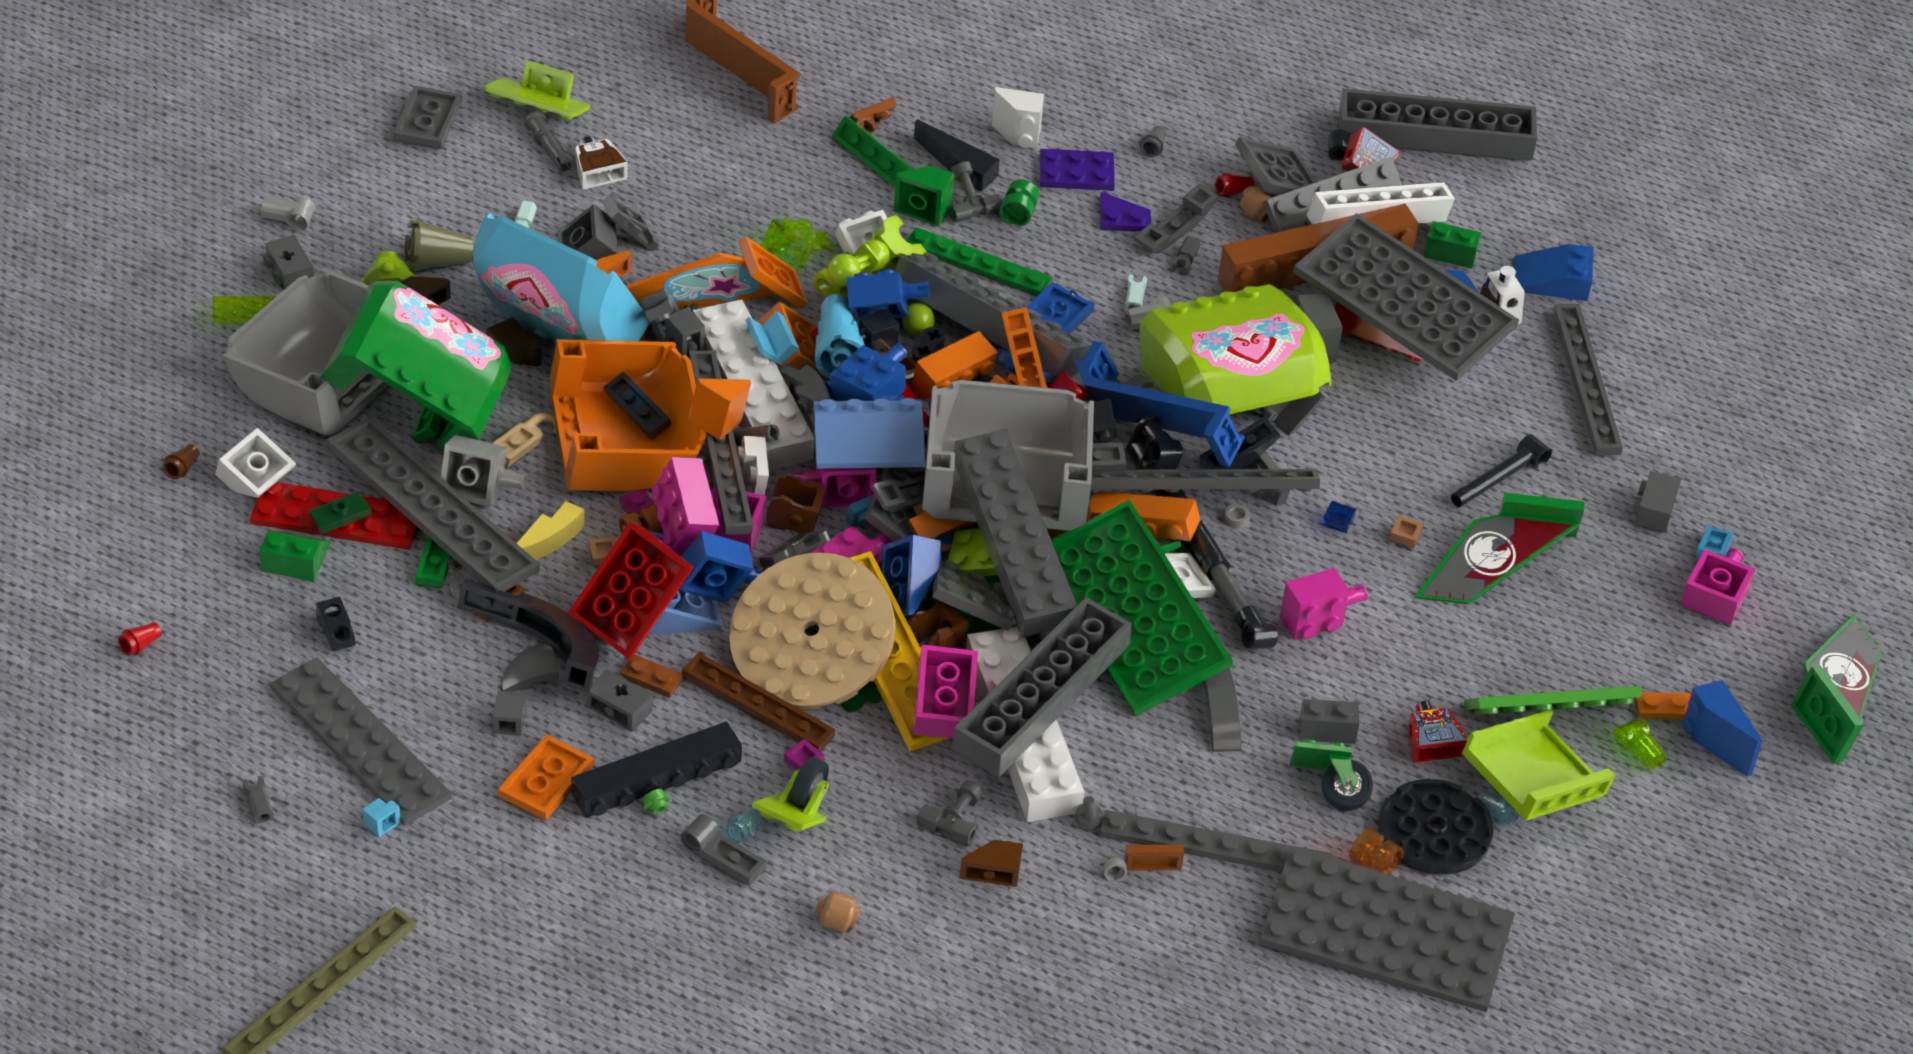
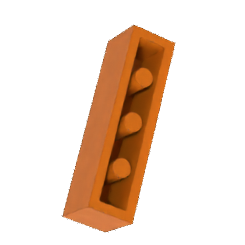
(1163, 516)

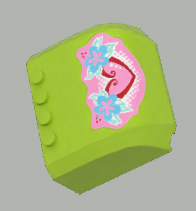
(1235, 349)

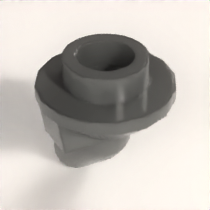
(1088, 815)

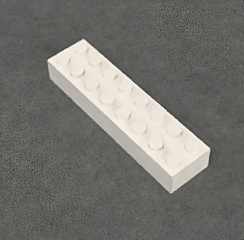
(769, 396)
(1045, 771)

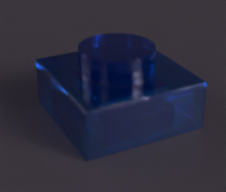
(1339, 517)

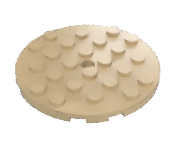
(804, 591)

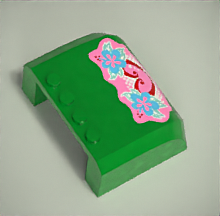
(423, 356)

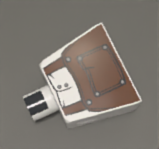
(599, 163)
(1504, 290)

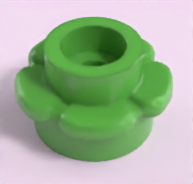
(655, 801)

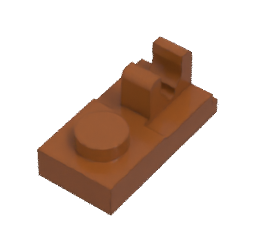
(878, 111)

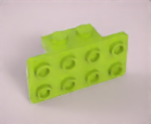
(543, 88)

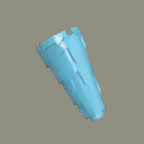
(837, 335)

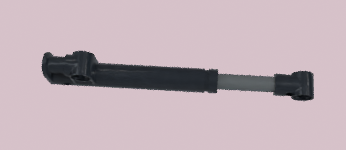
(1155, 449)

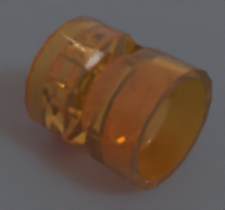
(1374, 851)

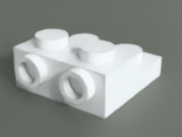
(855, 232)
(754, 464)
(1191, 575)

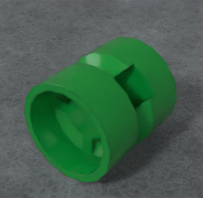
(1019, 202)

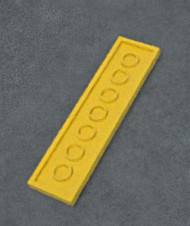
(899, 675)

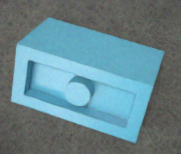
(773, 338)

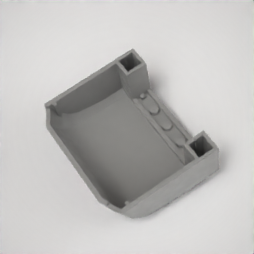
(287, 347)
(1048, 433)

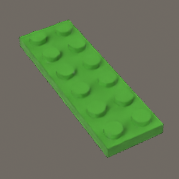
(1561, 700)

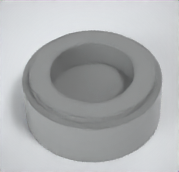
(1237, 516)

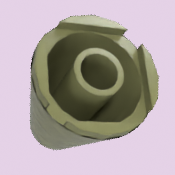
(435, 247)

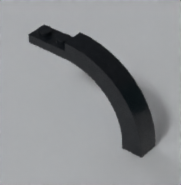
(542, 620)

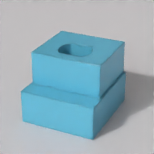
(381, 816)

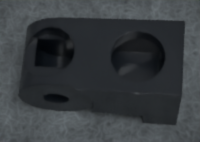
(335, 624)

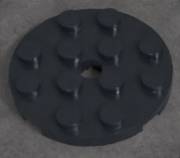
(1464, 819)

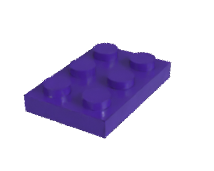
(1077, 169)

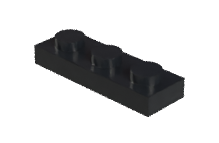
(637, 405)

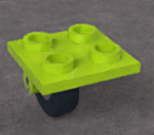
(805, 791)

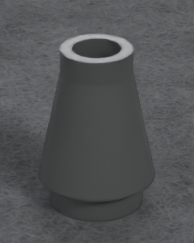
(1153, 142)

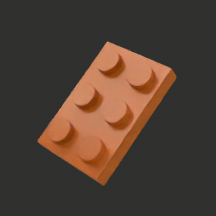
(545, 777)

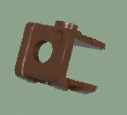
(795, 504)
(935, 621)

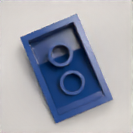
(1556, 271)
(909, 569)
(1722, 726)

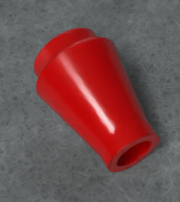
(1232, 184)
(138, 638)

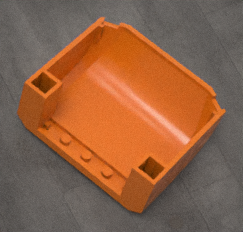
(595, 436)

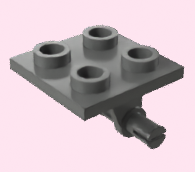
(1292, 413)

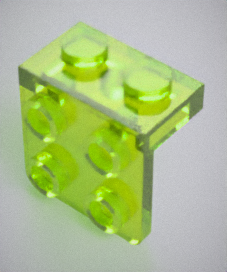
(794, 240)

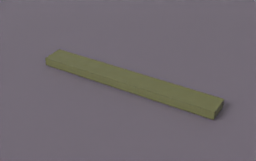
(322, 984)

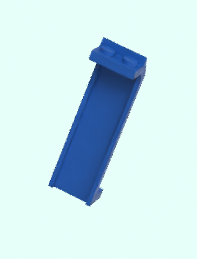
(1175, 412)

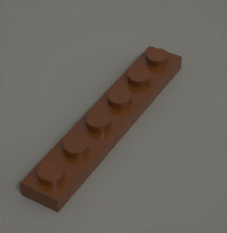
(757, 701)

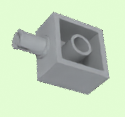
(478, 470)

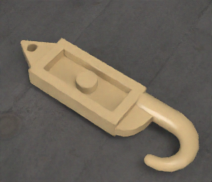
(523, 437)

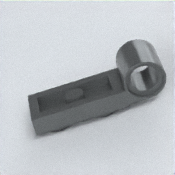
(705, 840)

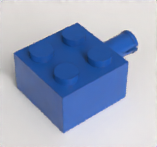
(882, 291)
(870, 375)
(718, 567)

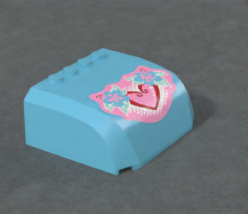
(552, 286)

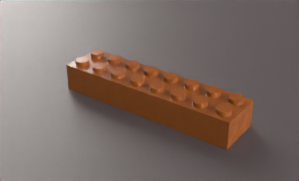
(1273, 256)

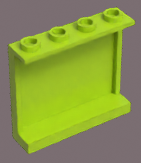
(1534, 766)

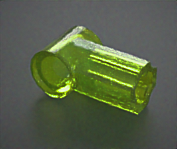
(1637, 737)

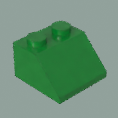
(924, 194)
(1452, 244)
(292, 555)

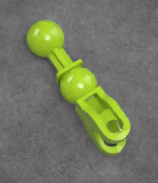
(875, 254)
(915, 323)

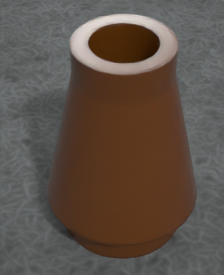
(180, 462)

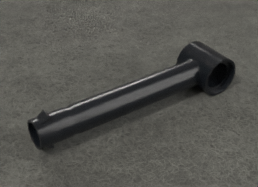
(1528, 451)

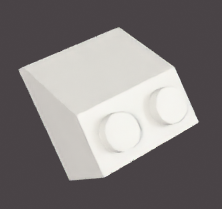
(1018, 116)
(253, 465)

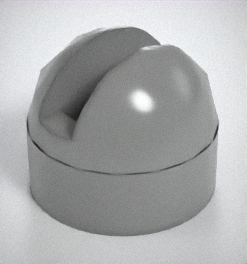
(1110, 869)

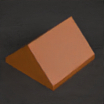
(719, 405)

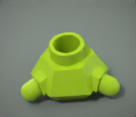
(387, 268)

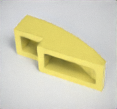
(552, 533)

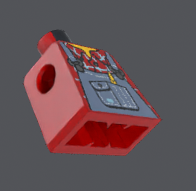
(1366, 149)
(1434, 734)

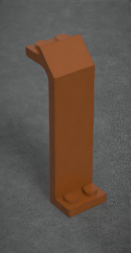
(742, 57)

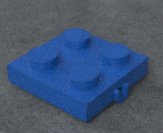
(1061, 307)

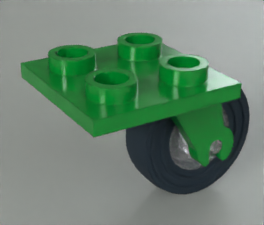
(1345, 782)

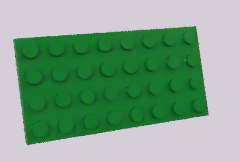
(1126, 571)

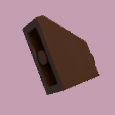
(993, 863)

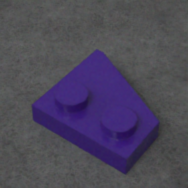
(1122, 215)

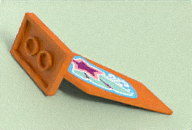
(726, 279)

